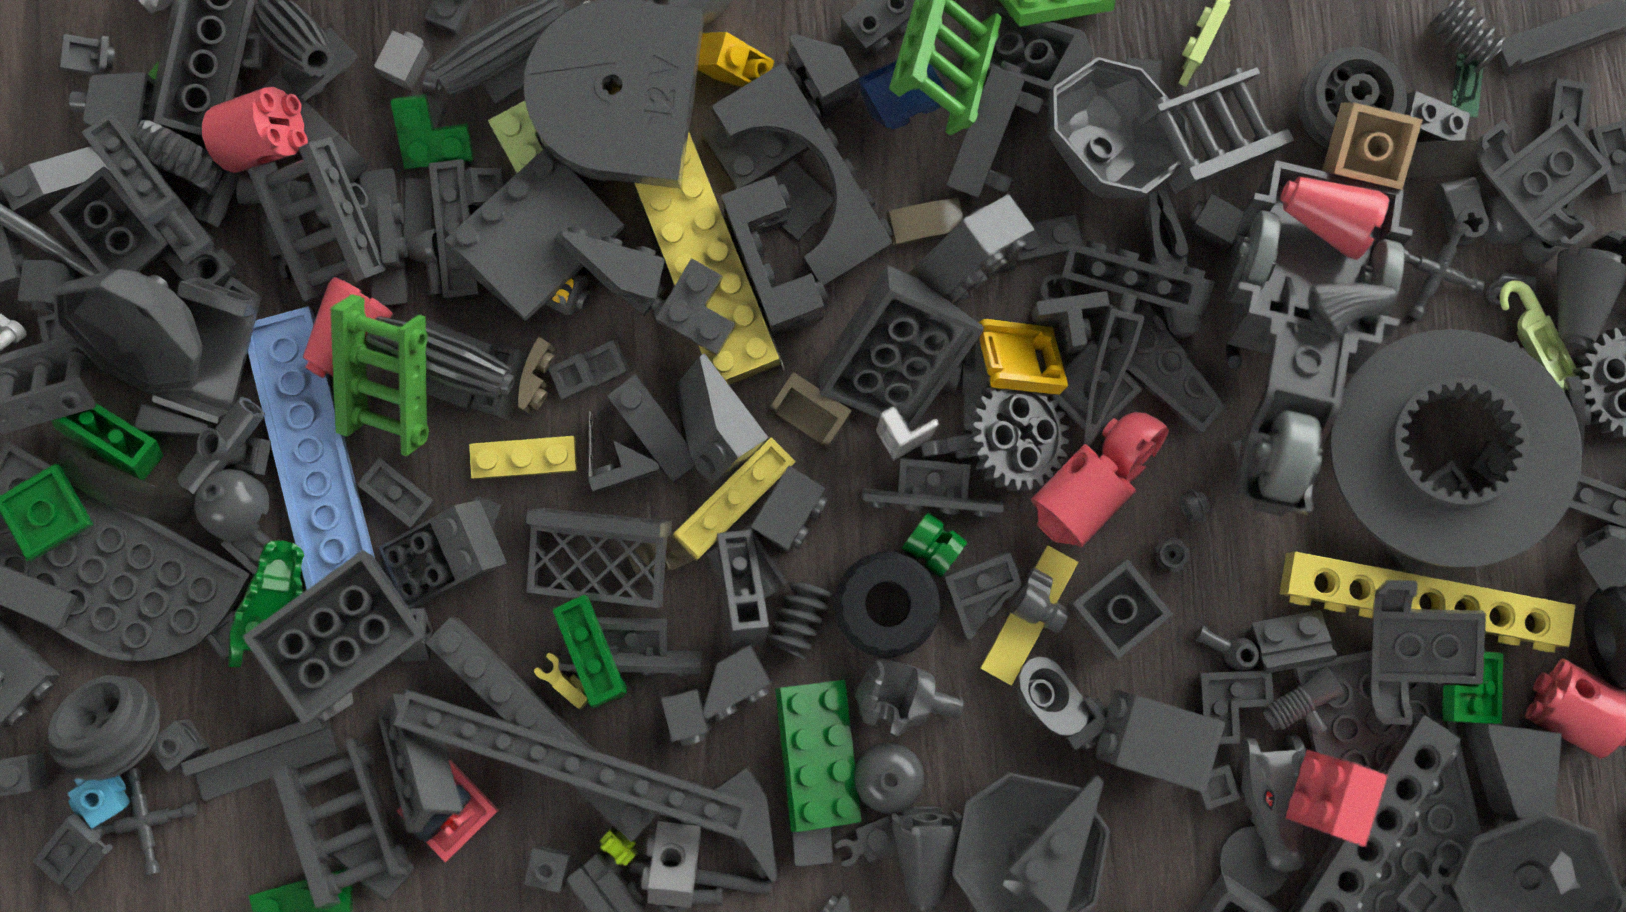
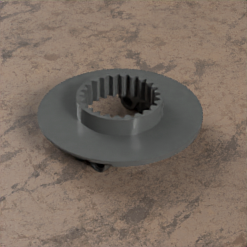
(1427, 523)

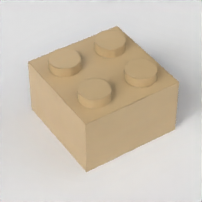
(1372, 145)

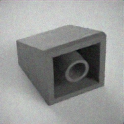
(1159, 740)
(1516, 768)

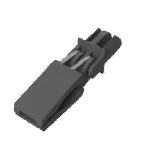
(1160, 209)

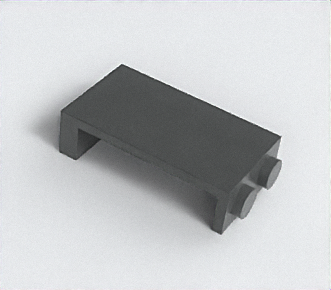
(225, 330)

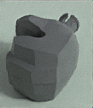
(902, 696)

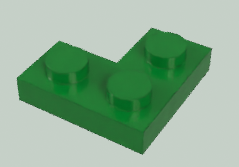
(423, 143)
(1477, 701)

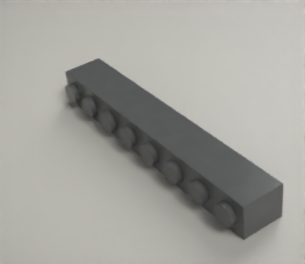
(525, 708)

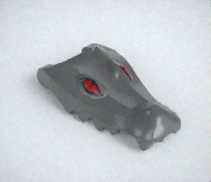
(1268, 786)

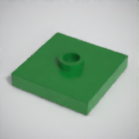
(43, 512)

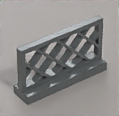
(606, 527)

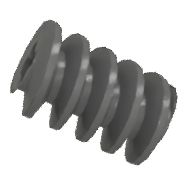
(1468, 34)
(798, 618)

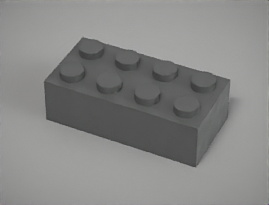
(973, 250)

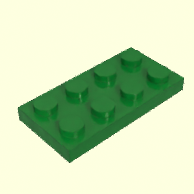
(817, 755)

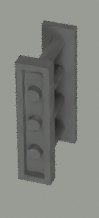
(1217, 161)
(147, 188)
(342, 210)
(34, 367)
(315, 851)

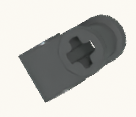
(1462, 202)

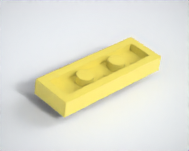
(523, 457)

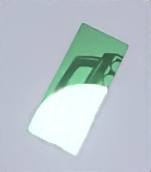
(1467, 86)

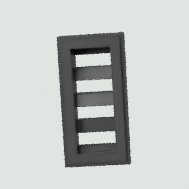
(161, 422)

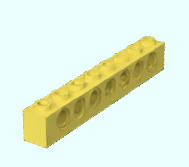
(1551, 618)

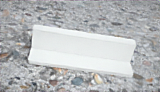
(897, 437)

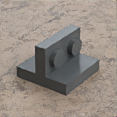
(1072, 318)

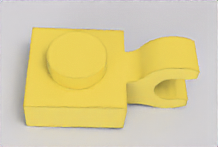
(570, 687)

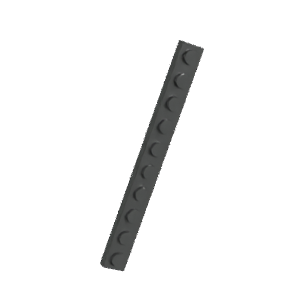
(573, 763)

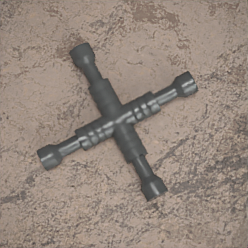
(1440, 270)
(144, 820)

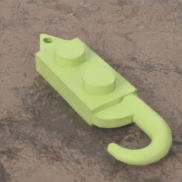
(1197, 48)
(1539, 333)

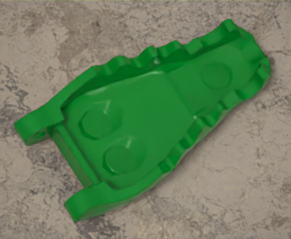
(270, 589)

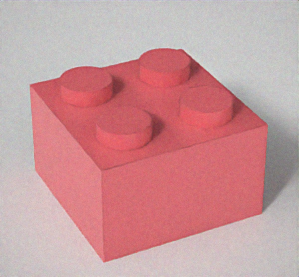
(1336, 797)

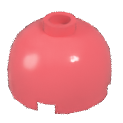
(1132, 442)

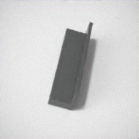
(1563, 36)
(260, 756)
(419, 770)

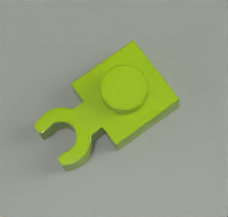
(619, 846)

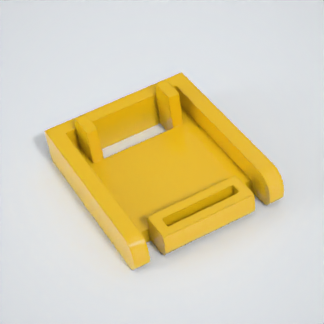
(1012, 357)

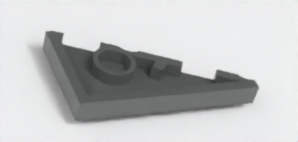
(1053, 858)

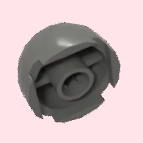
(231, 504)
(889, 777)

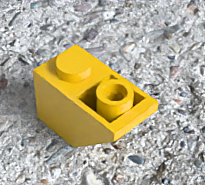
(731, 59)

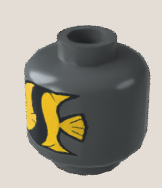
(571, 295)

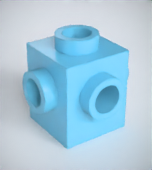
(98, 799)

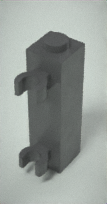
(984, 136)

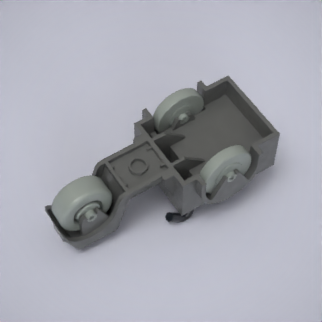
(1269, 283)

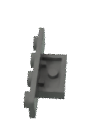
(384, 221)
(933, 485)
(642, 648)

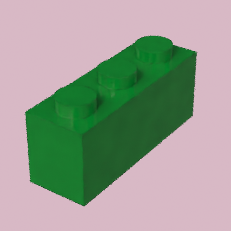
(113, 439)

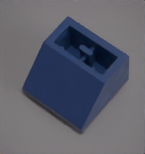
(889, 108)

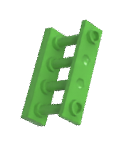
(919, 50)
(351, 378)

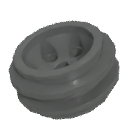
(1367, 74)
(104, 728)

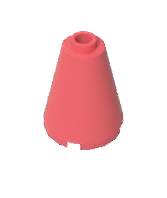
(1336, 212)
(319, 346)

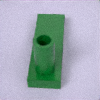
(589, 651)

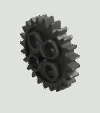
(1606, 352)
(1016, 437)

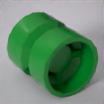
(934, 545)

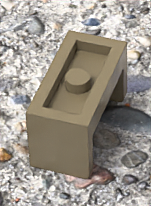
(810, 411)

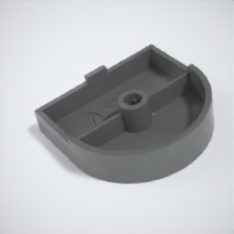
(626, 45)

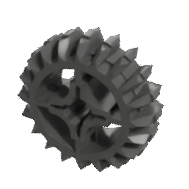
(177, 155)

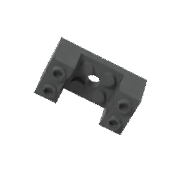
(755, 211)

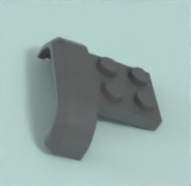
(1543, 177)
(1419, 648)

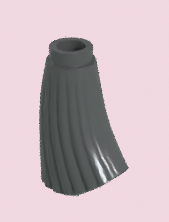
(1340, 304)

